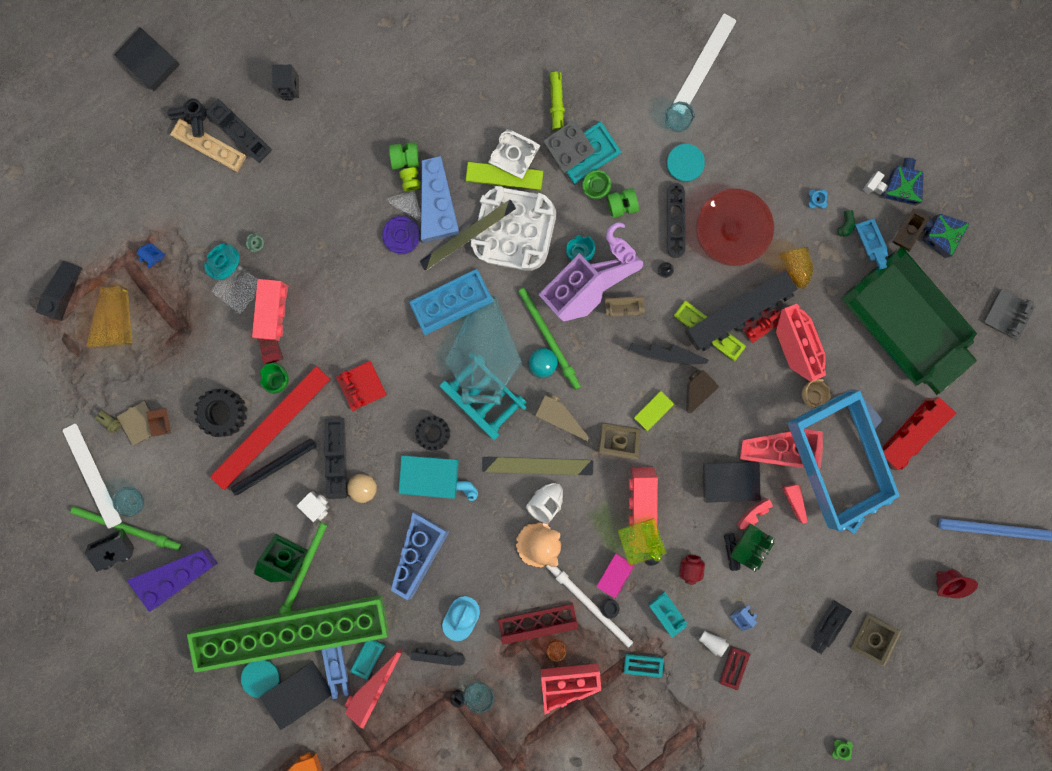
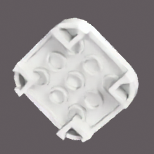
(522, 236)

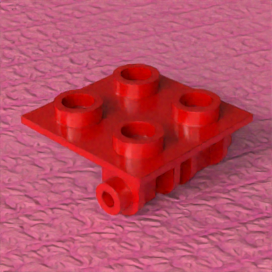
(762, 325)
(361, 385)

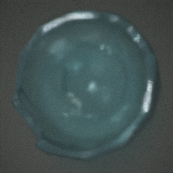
(679, 116)
(128, 501)
(478, 697)

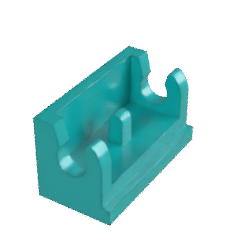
(668, 614)

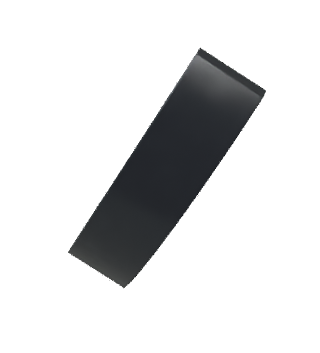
(238, 130)

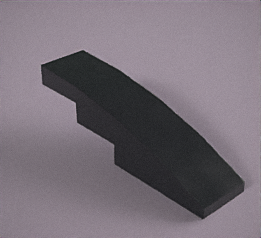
(674, 355)
(335, 458)

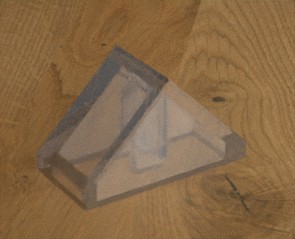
(407, 204)

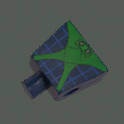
(905, 184)
(944, 234)

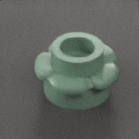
(258, 242)

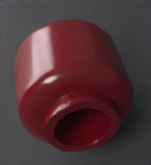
(692, 569)

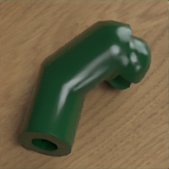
(849, 224)

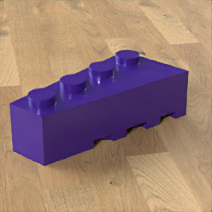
(166, 581)

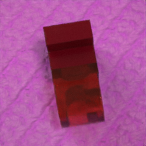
(270, 351)

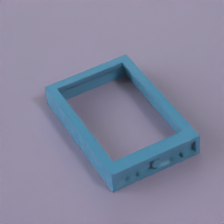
(873, 451)

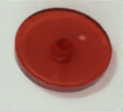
(735, 227)

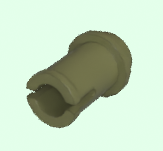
(111, 424)

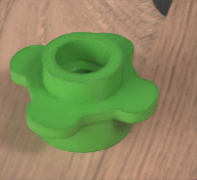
(846, 754)

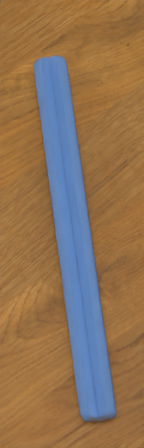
(994, 529)

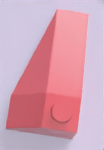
(781, 449)

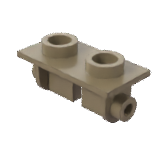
(623, 305)

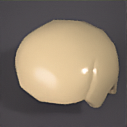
(816, 393)
(361, 488)

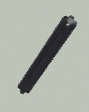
(272, 467)

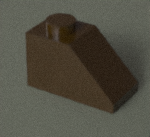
(699, 389)

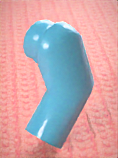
(468, 488)

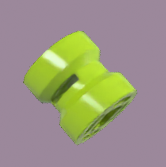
(410, 179)

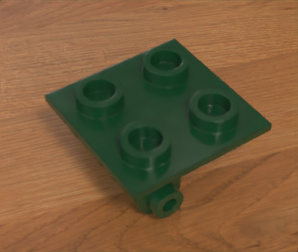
(751, 546)

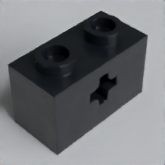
(285, 81)
(109, 550)

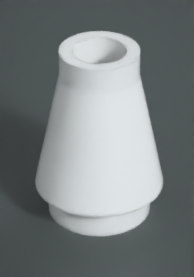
(714, 643)

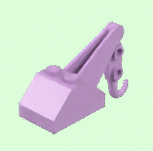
(581, 284)

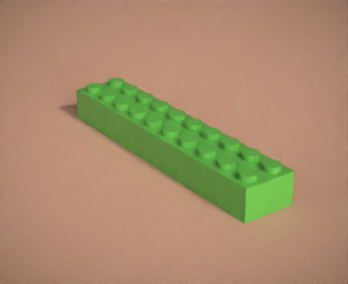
(288, 633)

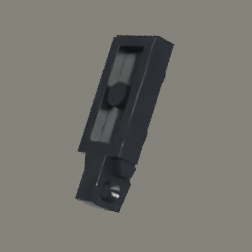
(830, 626)

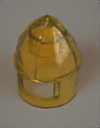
(799, 266)

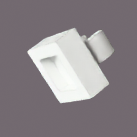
(875, 184)

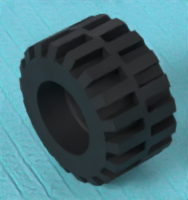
(205, 407)

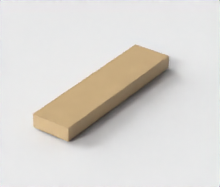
(209, 146)

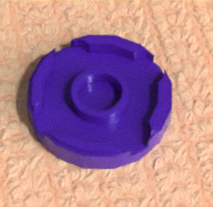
(401, 235)

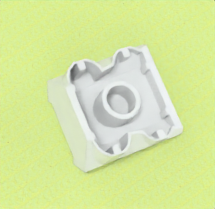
(514, 153)

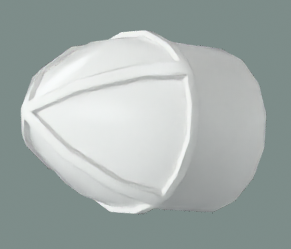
(546, 502)

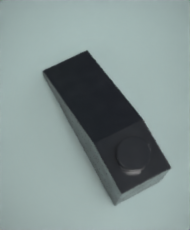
(59, 291)

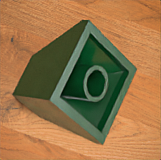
(280, 560)

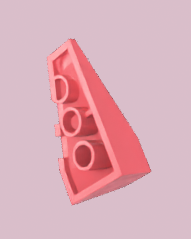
(363, 702)

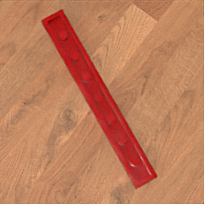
(270, 428)

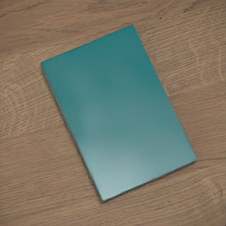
(605, 149)
(428, 476)

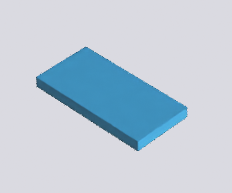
(451, 301)

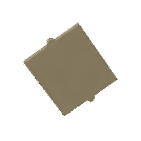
(136, 423)

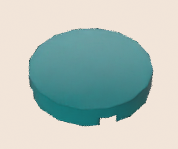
(685, 162)
(222, 261)
(259, 677)

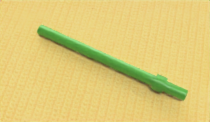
(568, 371)
(161, 540)
(287, 606)

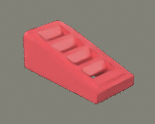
(795, 499)

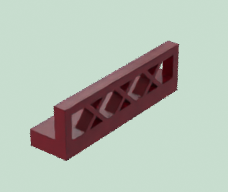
(539, 631)

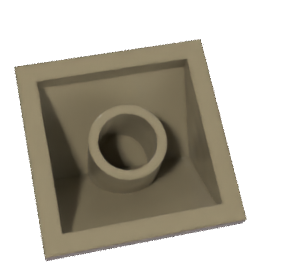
(619, 441)
(876, 640)

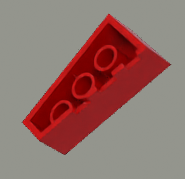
(916, 432)

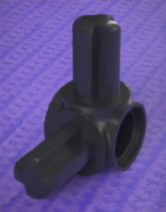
(196, 118)

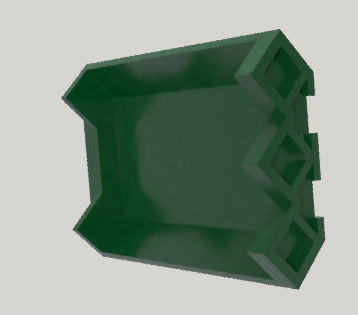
(913, 322)

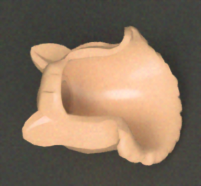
(539, 545)

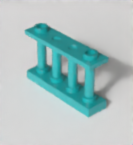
(479, 414)

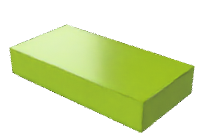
(653, 410)

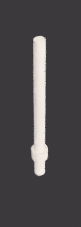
(563, 578)

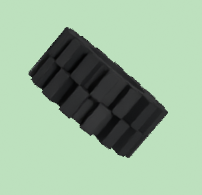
(444, 433)

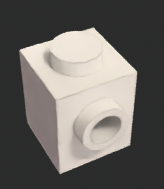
(314, 506)

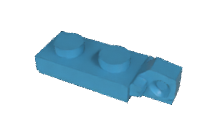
(872, 242)

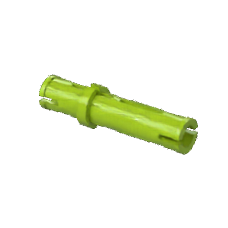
(556, 101)

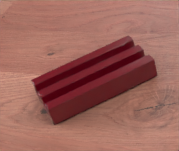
(733, 650)

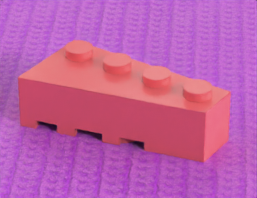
(643, 494)

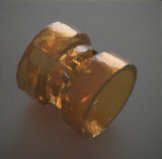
(556, 650)

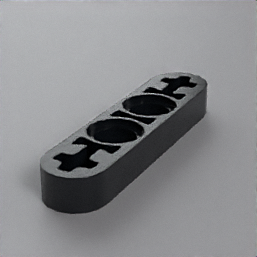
(676, 220)

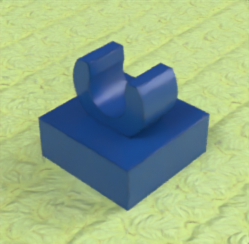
(150, 254)

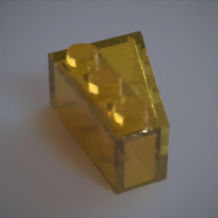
(111, 319)

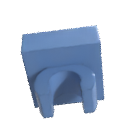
(744, 619)

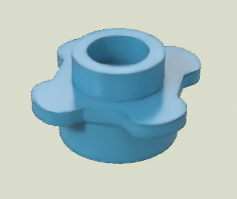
(818, 194)

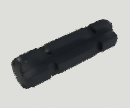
(729, 539)

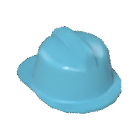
(461, 618)

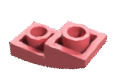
(750, 516)

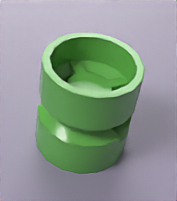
(404, 155)
(616, 205)

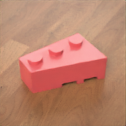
(269, 309)
(568, 684)

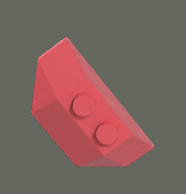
(801, 343)

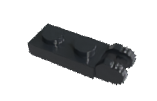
(439, 657)

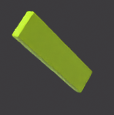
(493, 175)
(691, 316)

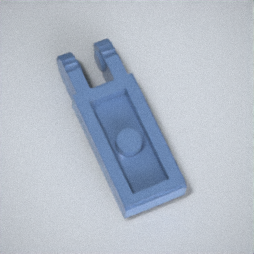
(336, 670)

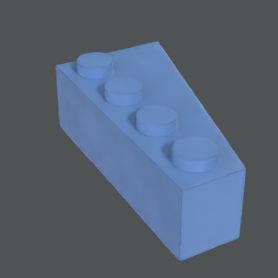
(437, 210)
(419, 551)

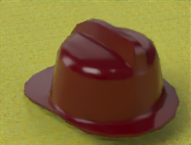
(954, 584)

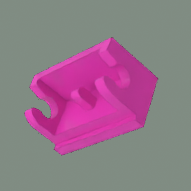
(615, 576)

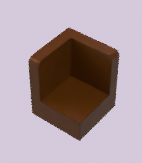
(158, 422)

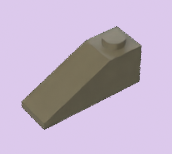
(556, 414)

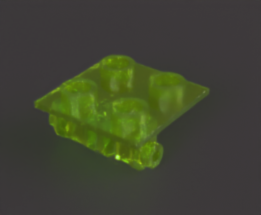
(642, 542)

